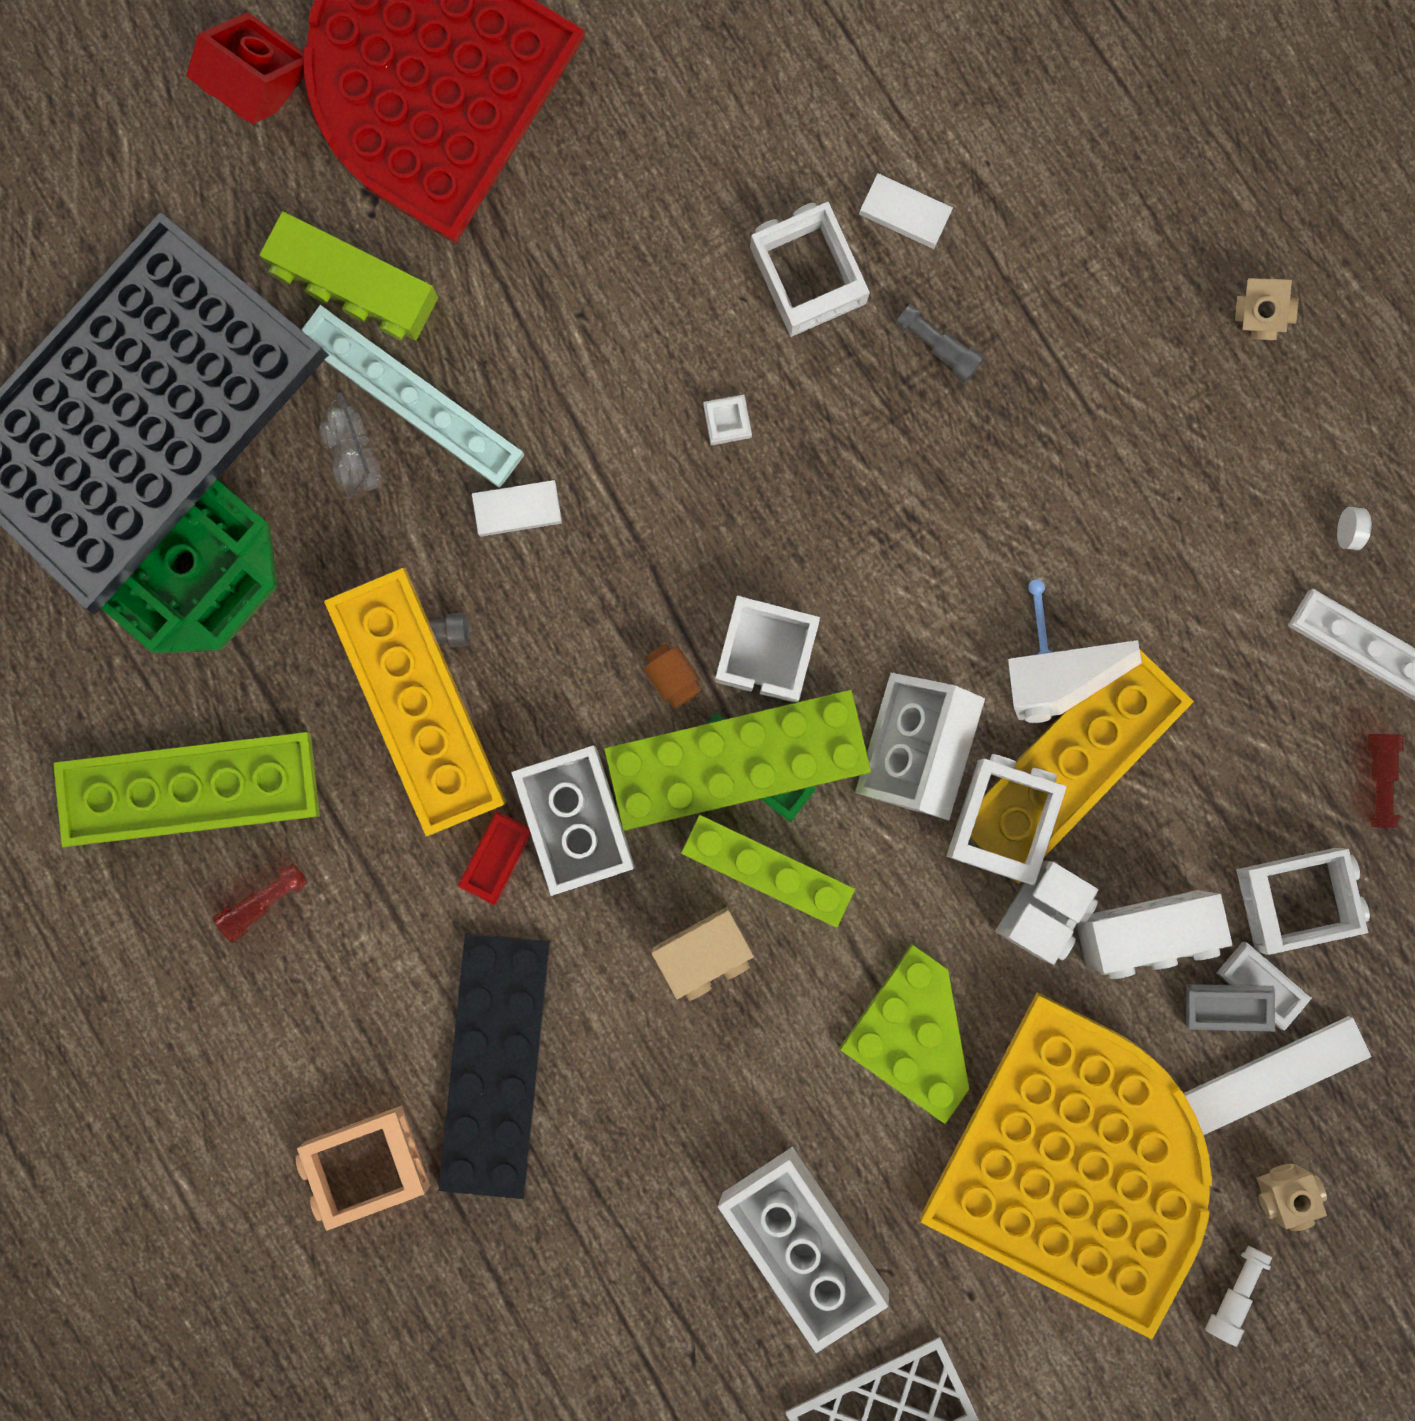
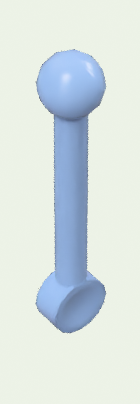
(1036, 588)

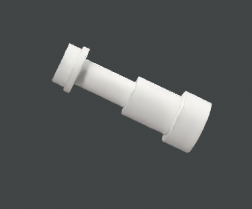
(1236, 1303)

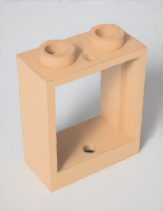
(404, 1154)

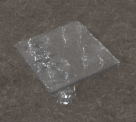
(345, 435)

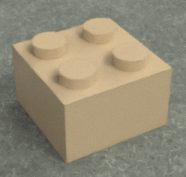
(702, 954)

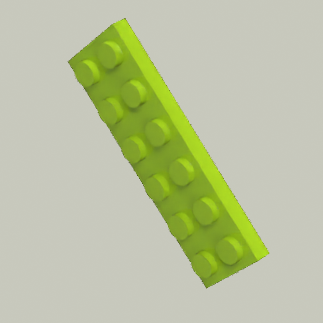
(737, 760)
(186, 789)

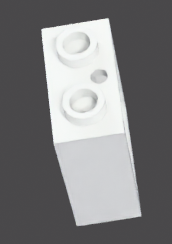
(825, 307)
(1005, 769)
(1261, 910)

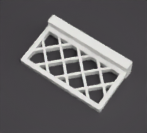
(893, 1366)

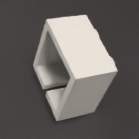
(767, 649)
(1046, 914)

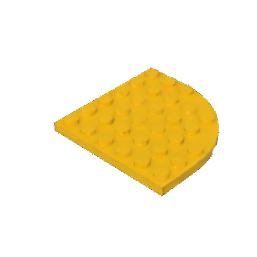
(1081, 1170)

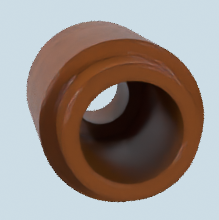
(672, 675)

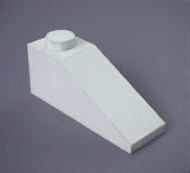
(1059, 680)

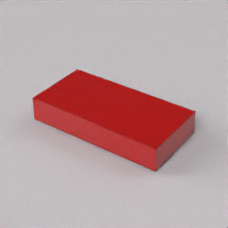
(495, 858)

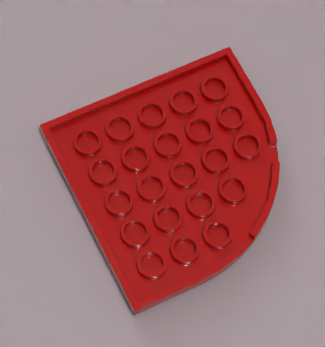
(432, 94)

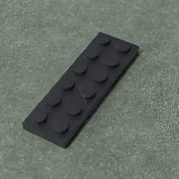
(494, 1066)

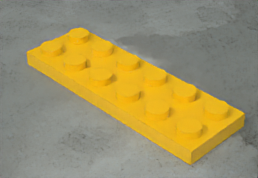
(415, 701)
(1088, 753)

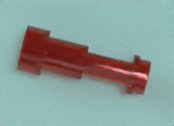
(1385, 771)
(235, 920)

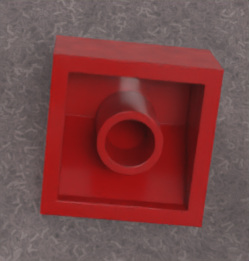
(246, 66)

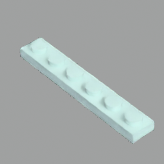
(413, 398)

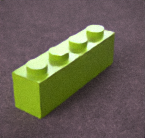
(349, 277)
(768, 871)

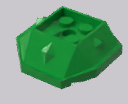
(217, 596)

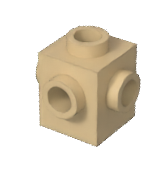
(1271, 290)
(1282, 1187)

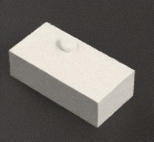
(804, 1250)

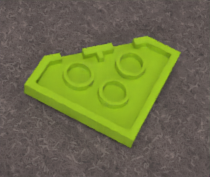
(914, 1036)

